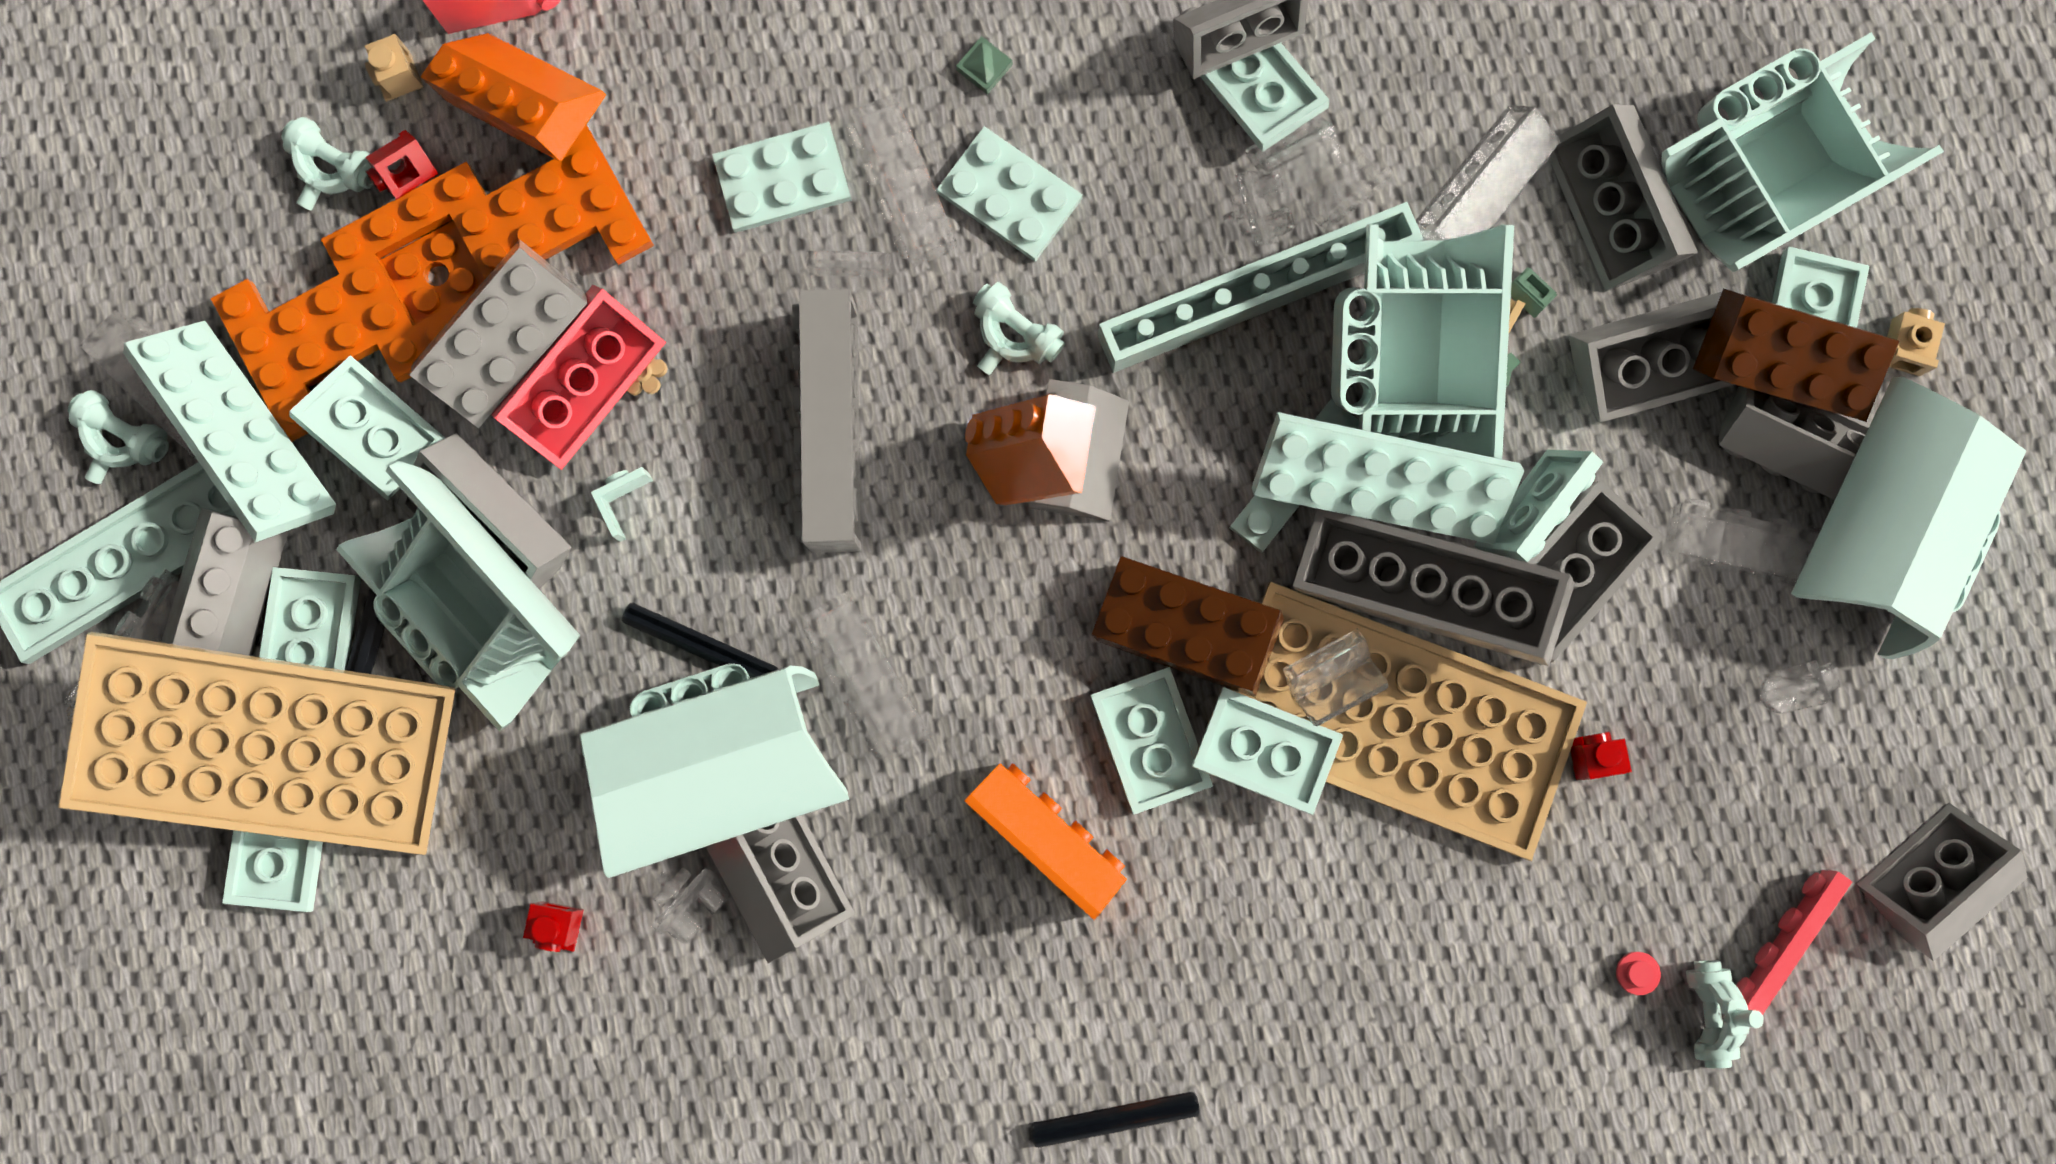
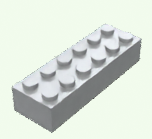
(829, 421)
(1435, 585)

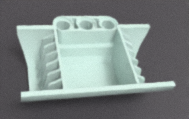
(1780, 158)
(1430, 340)
(1913, 515)
(460, 600)
(704, 765)

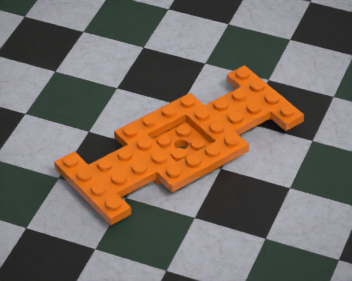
(390, 300)

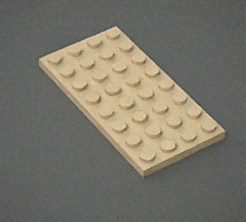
(1446, 735)
(255, 745)

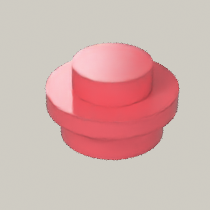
(1638, 973)

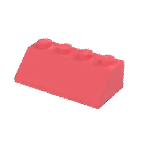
(579, 378)

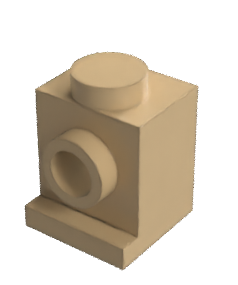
(392, 67)
(1911, 354)

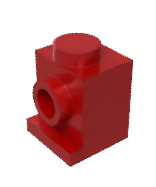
(413, 168)
(1599, 756)
(553, 926)

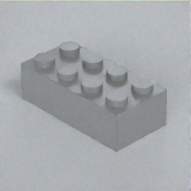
(498, 334)
(1600, 548)

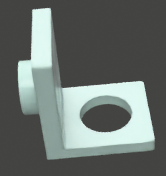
(615, 487)

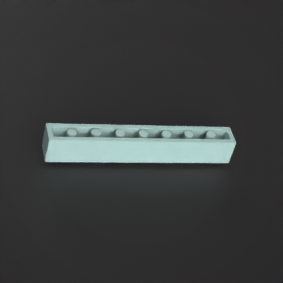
(1249, 290)

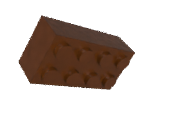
(1795, 355)
(1188, 626)

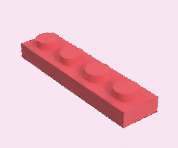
(1797, 932)

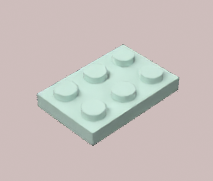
(1267, 94)
(781, 177)
(1009, 193)
(1821, 285)
(364, 424)
(1543, 502)
(1150, 740)
(1267, 751)

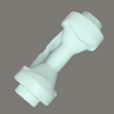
(303, 141)
(995, 307)
(91, 415)
(1720, 1037)

